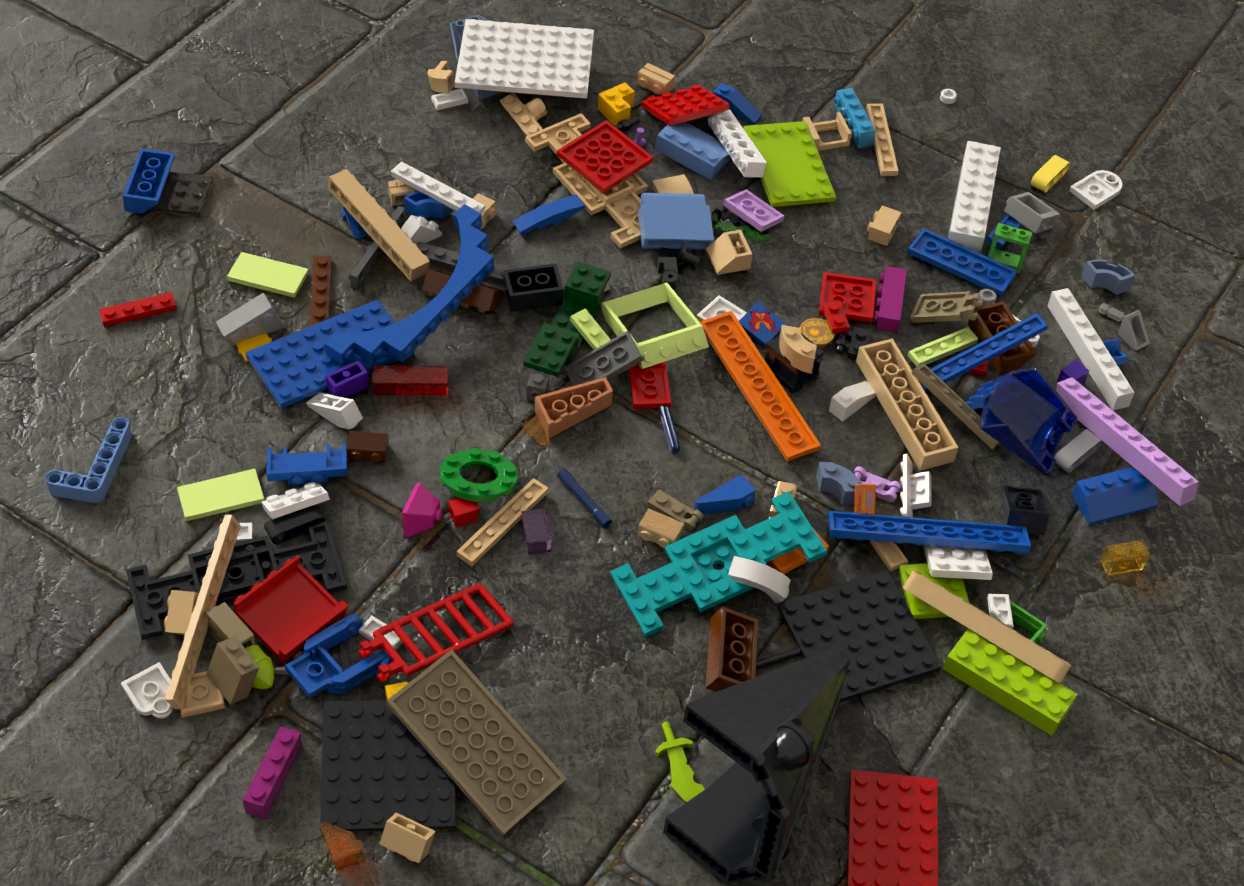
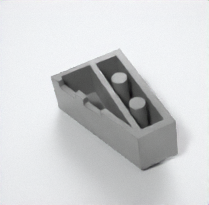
(250, 320)

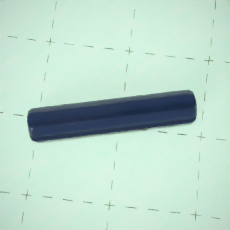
(669, 429)

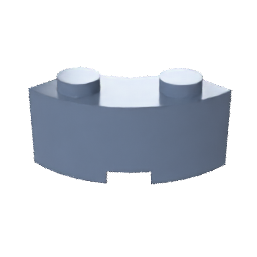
(1108, 276)
(837, 481)

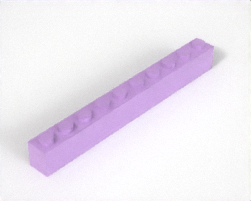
(1128, 442)

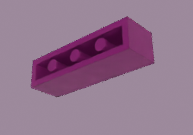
(891, 299)
(272, 772)

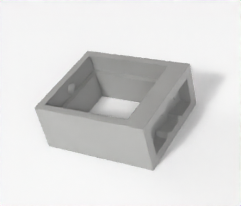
(1031, 212)

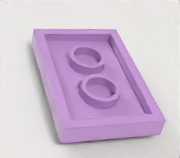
(753, 210)

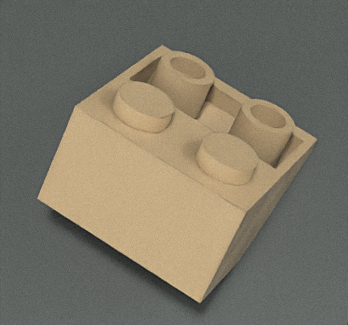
(730, 253)

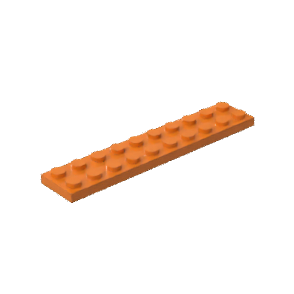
(760, 386)

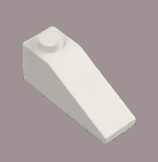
(851, 399)
(336, 409)

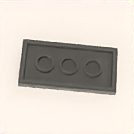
(605, 361)

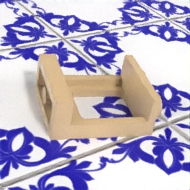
(839, 124)

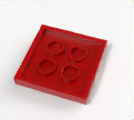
(854, 293)

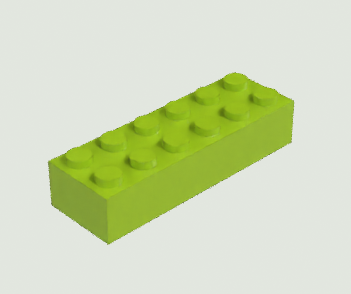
(1010, 682)

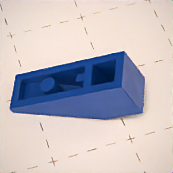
(738, 104)
(728, 497)

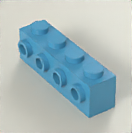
(856, 117)

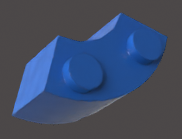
(422, 205)

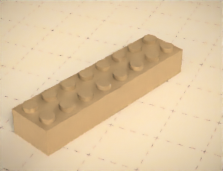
(907, 404)

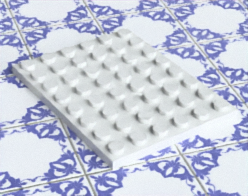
(525, 58)

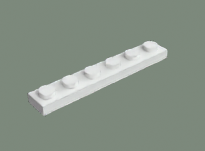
(434, 188)

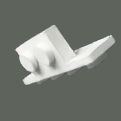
(915, 487)

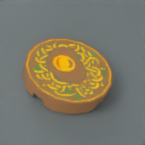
(817, 332)

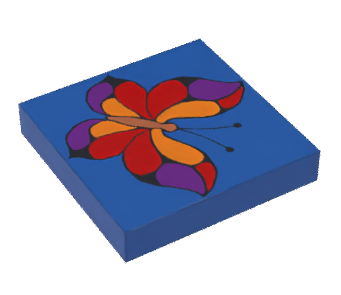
(761, 324)

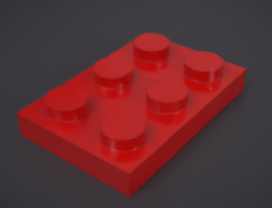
(649, 386)

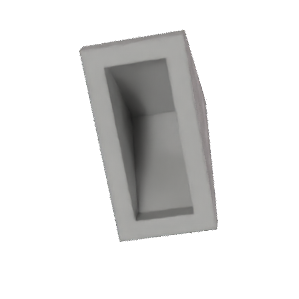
(1133, 331)

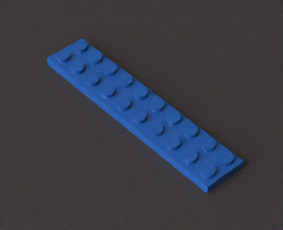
(929, 532)

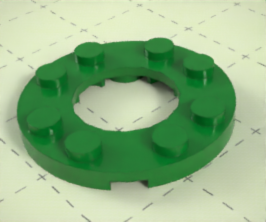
(461, 488)

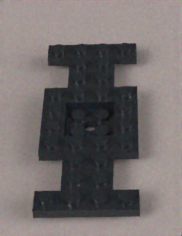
(251, 558)

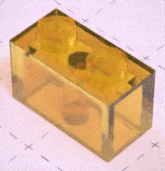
(1125, 557)

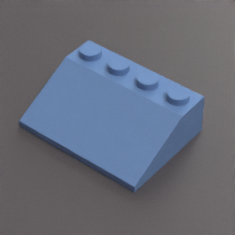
(692, 149)

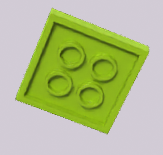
(920, 608)

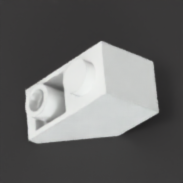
(420, 229)

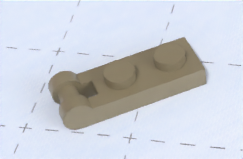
(675, 509)

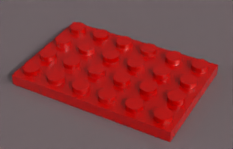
(892, 830)

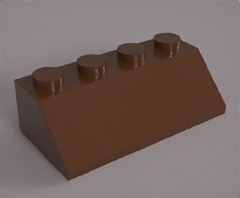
(482, 296)
(993, 320)
(731, 649)

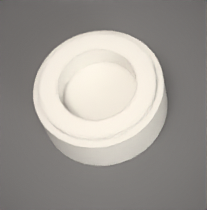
(948, 96)

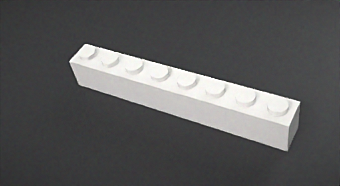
(1090, 349)

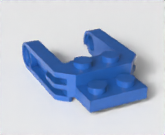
(319, 671)

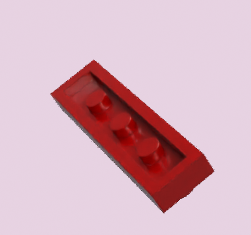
(137, 309)

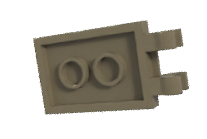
(946, 307)

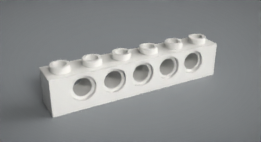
(737, 144)

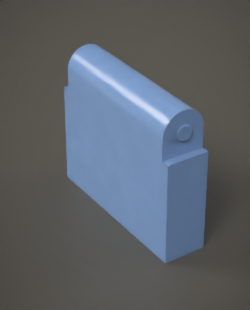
(675, 218)

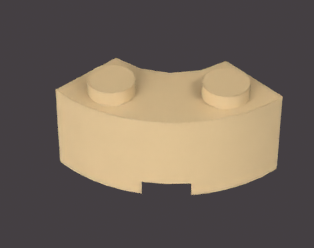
(796, 348)

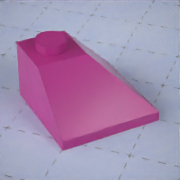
(420, 511)

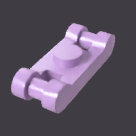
(881, 484)

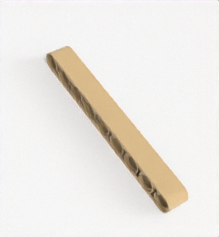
(987, 626)

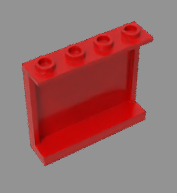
(288, 609)

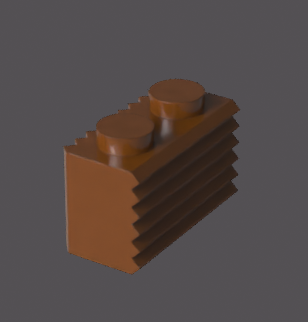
(367, 446)

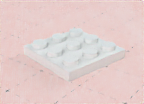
(957, 563)

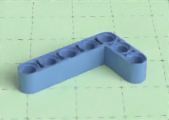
(96, 484)

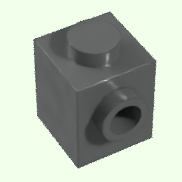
(537, 385)

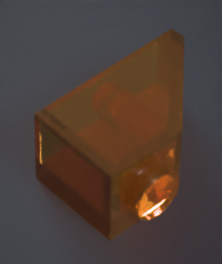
(342, 846)

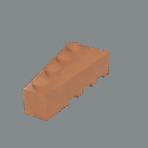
(572, 405)

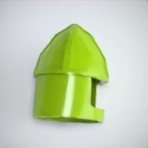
(265, 674)

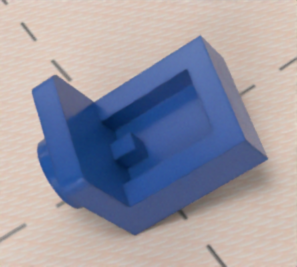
(1113, 347)

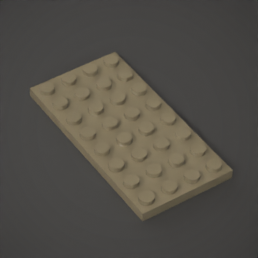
(476, 742)

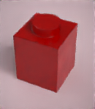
(463, 511)

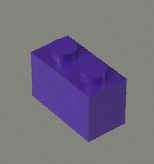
(347, 380)

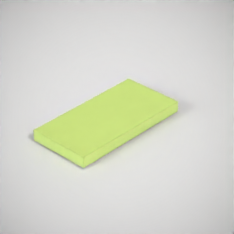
(267, 274)
(220, 494)

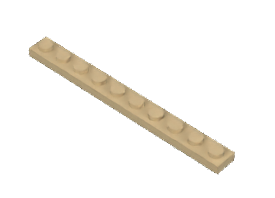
(199, 622)

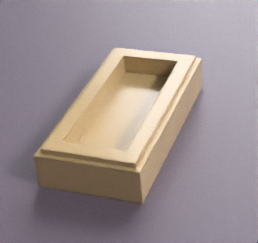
(890, 554)

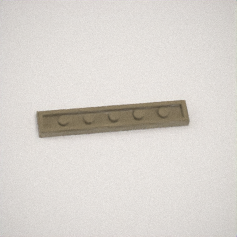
(953, 402)

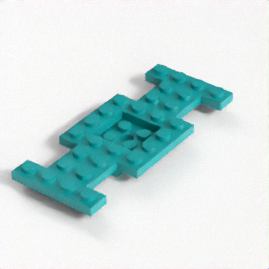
(697, 578)

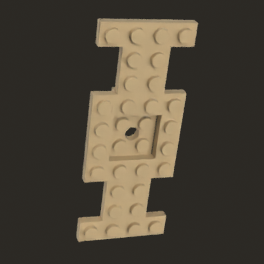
(619, 201)

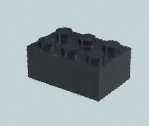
(533, 287)

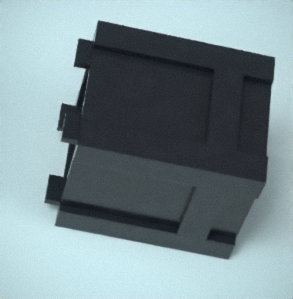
(786, 374)

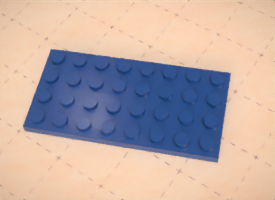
(298, 362)

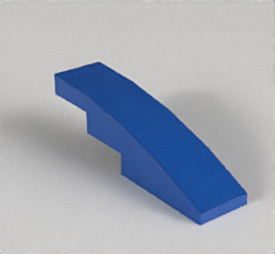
(545, 215)

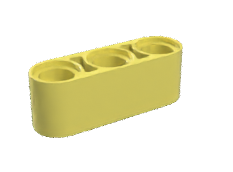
(1050, 173)

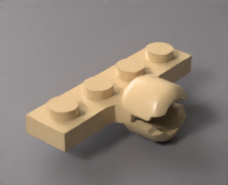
(524, 115)

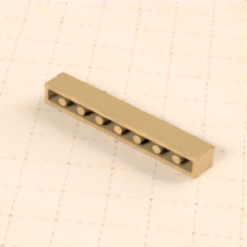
(378, 225)

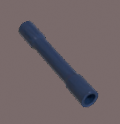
(570, 482)

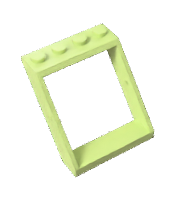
(665, 346)

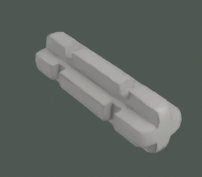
(1111, 312)

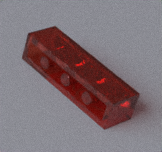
(410, 380)

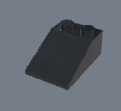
(1025, 508)

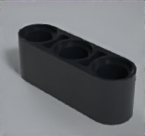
(293, 524)

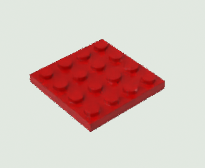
(685, 105)
(604, 156)

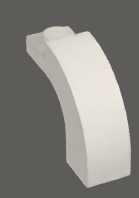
(761, 577)

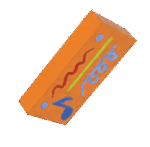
(864, 498)

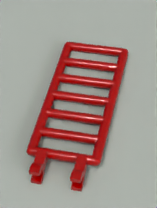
(399, 664)

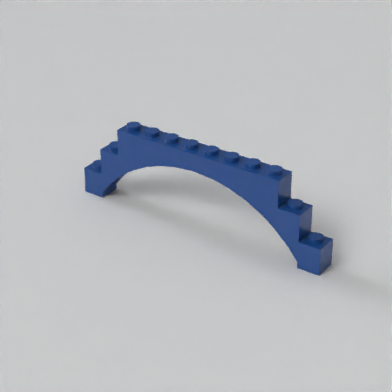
(406, 335)

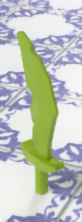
(681, 773)

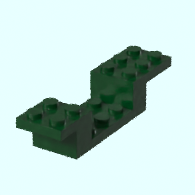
(561, 341)

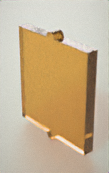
(536, 432)

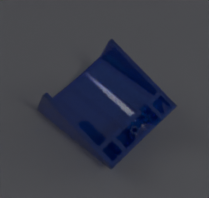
(1027, 417)

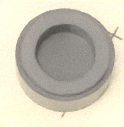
(987, 296)

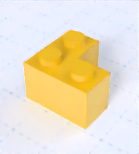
(616, 103)

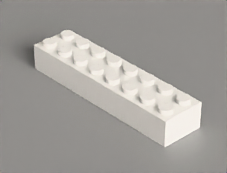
(974, 195)

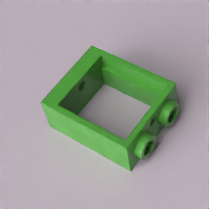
(1019, 237)
(1029, 623)

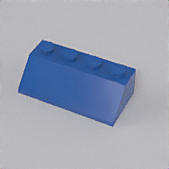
(147, 180)
(1114, 495)

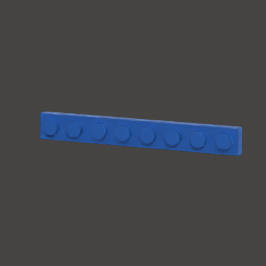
(989, 349)

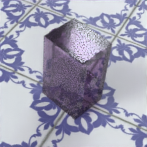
(536, 531)

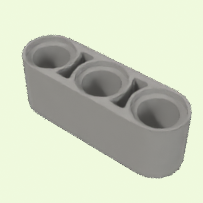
(1077, 451)

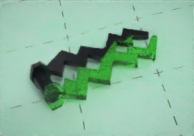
(717, 214)

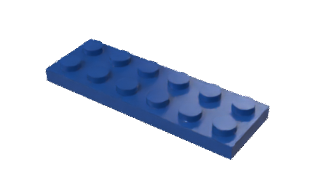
(962, 261)

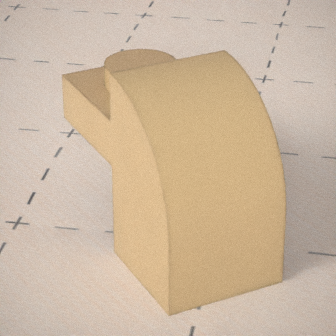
(441, 78)

